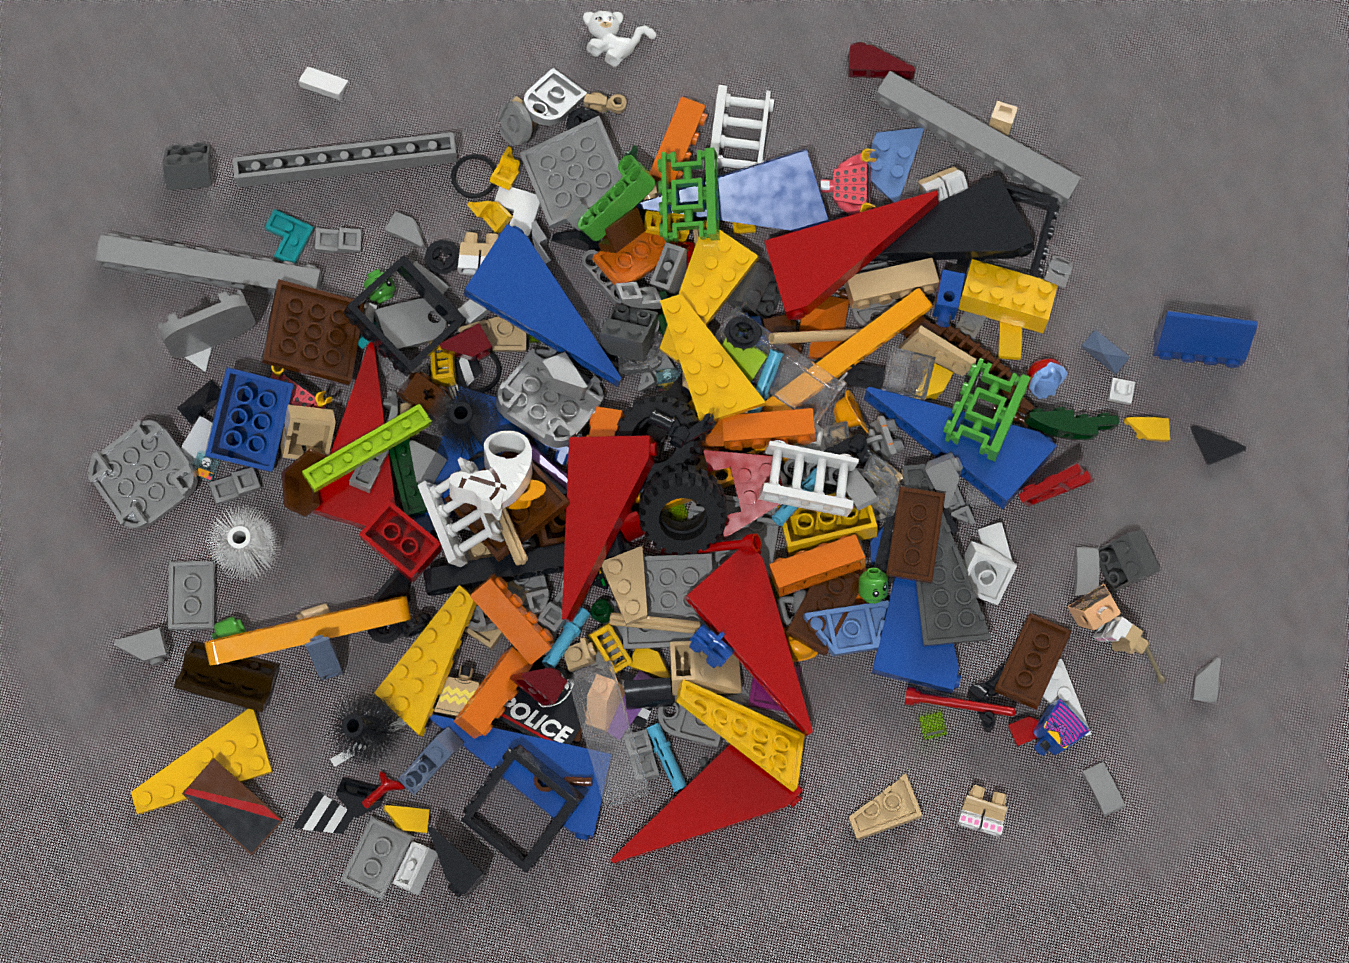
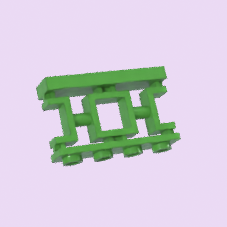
(705, 194)
(1003, 415)

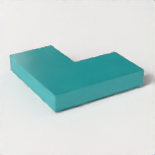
(294, 235)

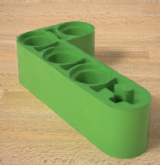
(618, 199)

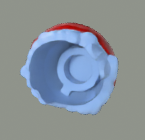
(1045, 377)

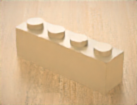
(891, 283)

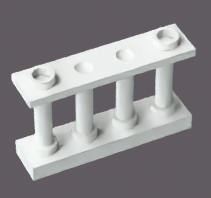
(722, 120)
(795, 495)
(447, 531)

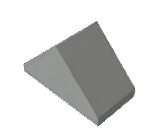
(426, 462)

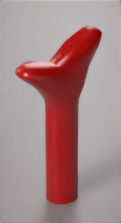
(385, 786)

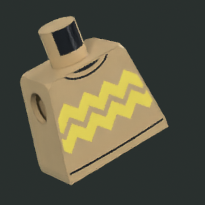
(456, 693)

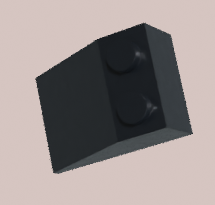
(457, 869)

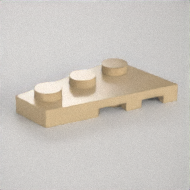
(501, 335)
(627, 584)
(886, 811)

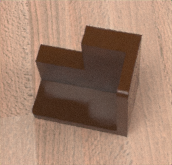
(622, 232)
(297, 492)

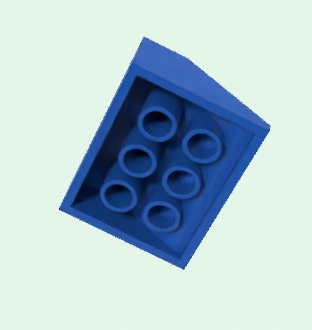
(1204, 339)
(248, 419)

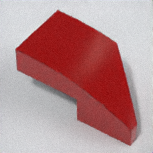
(1023, 730)

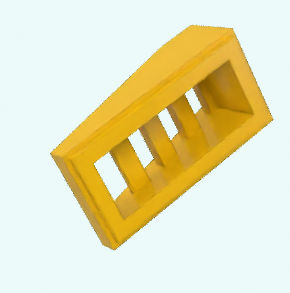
(675, 218)
(443, 376)
(617, 644)

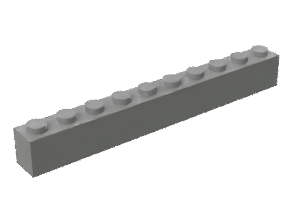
(976, 138)
(345, 159)
(201, 265)

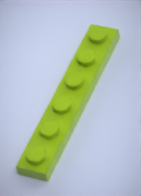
(366, 448)

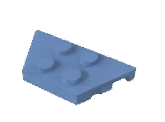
(894, 158)
(858, 632)

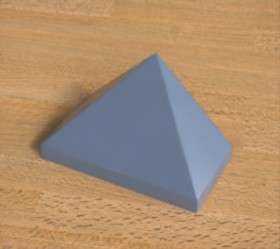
(1105, 352)

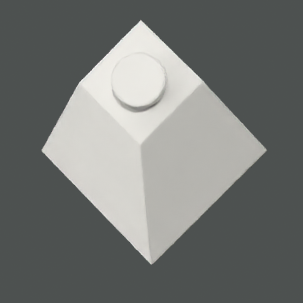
(987, 572)

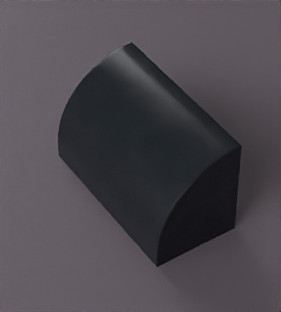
(648, 693)

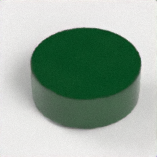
(601, 610)

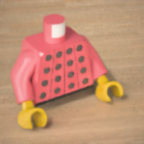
(851, 183)
(301, 395)

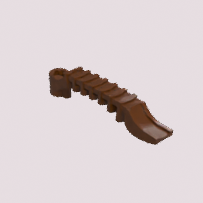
(974, 349)

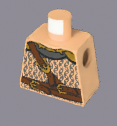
(1094, 608)

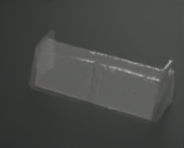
(798, 379)
(608, 735)

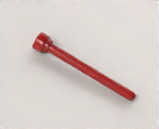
(749, 543)
(915, 696)

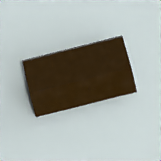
(238, 682)

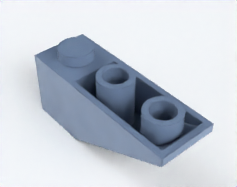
(324, 657)
(431, 760)

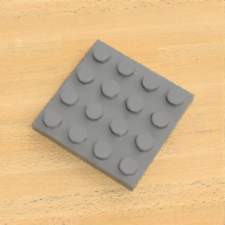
(572, 168)
(666, 585)

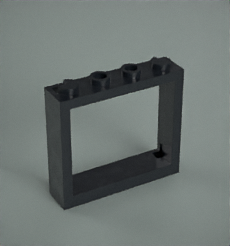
(1038, 200)
(428, 292)
(547, 776)

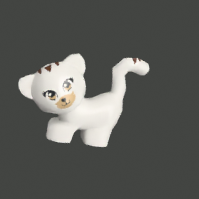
(605, 27)

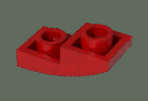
(631, 527)

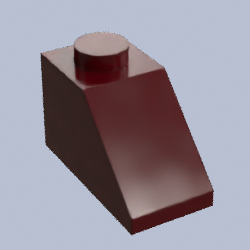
(469, 344)
(541, 684)

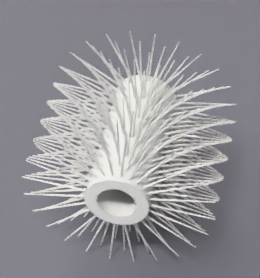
(243, 544)

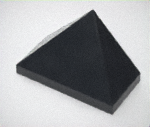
(200, 402)
(394, 587)
(353, 793)

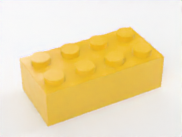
(1007, 296)
(810, 528)

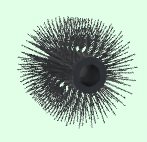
(463, 418)
(364, 729)

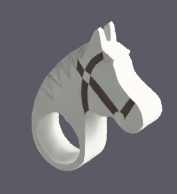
(503, 478)

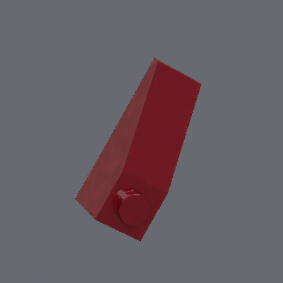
(871, 62)

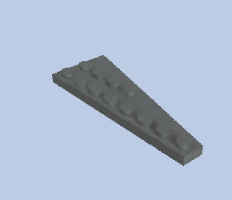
(949, 604)

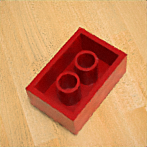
(400, 541)

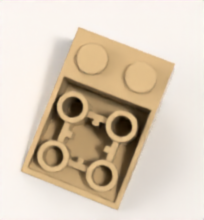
(694, 668)

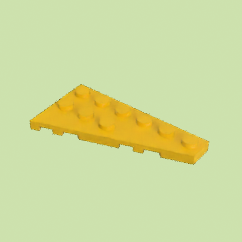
(711, 279)
(710, 372)
(426, 664)
(761, 739)
(235, 746)

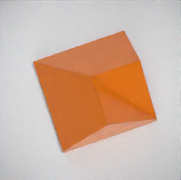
(827, 316)

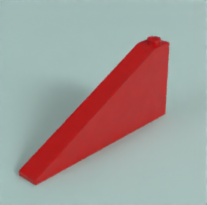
(824, 257)
(362, 415)
(601, 489)
(743, 606)
(720, 797)

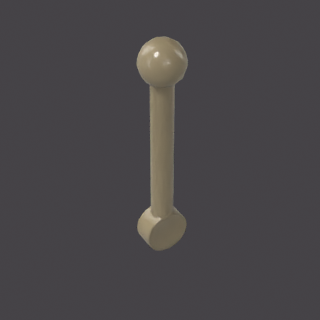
(1160, 678)

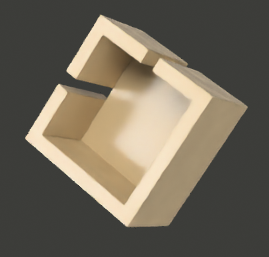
(307, 427)

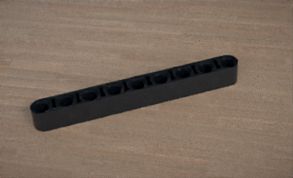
(540, 562)

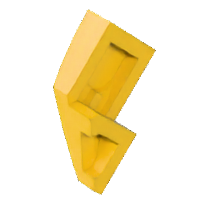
(506, 171)
(493, 213)
(938, 381)
(1150, 428)
(649, 662)
(408, 818)

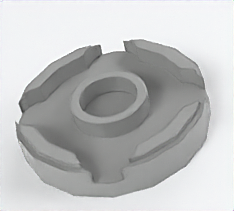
(515, 123)

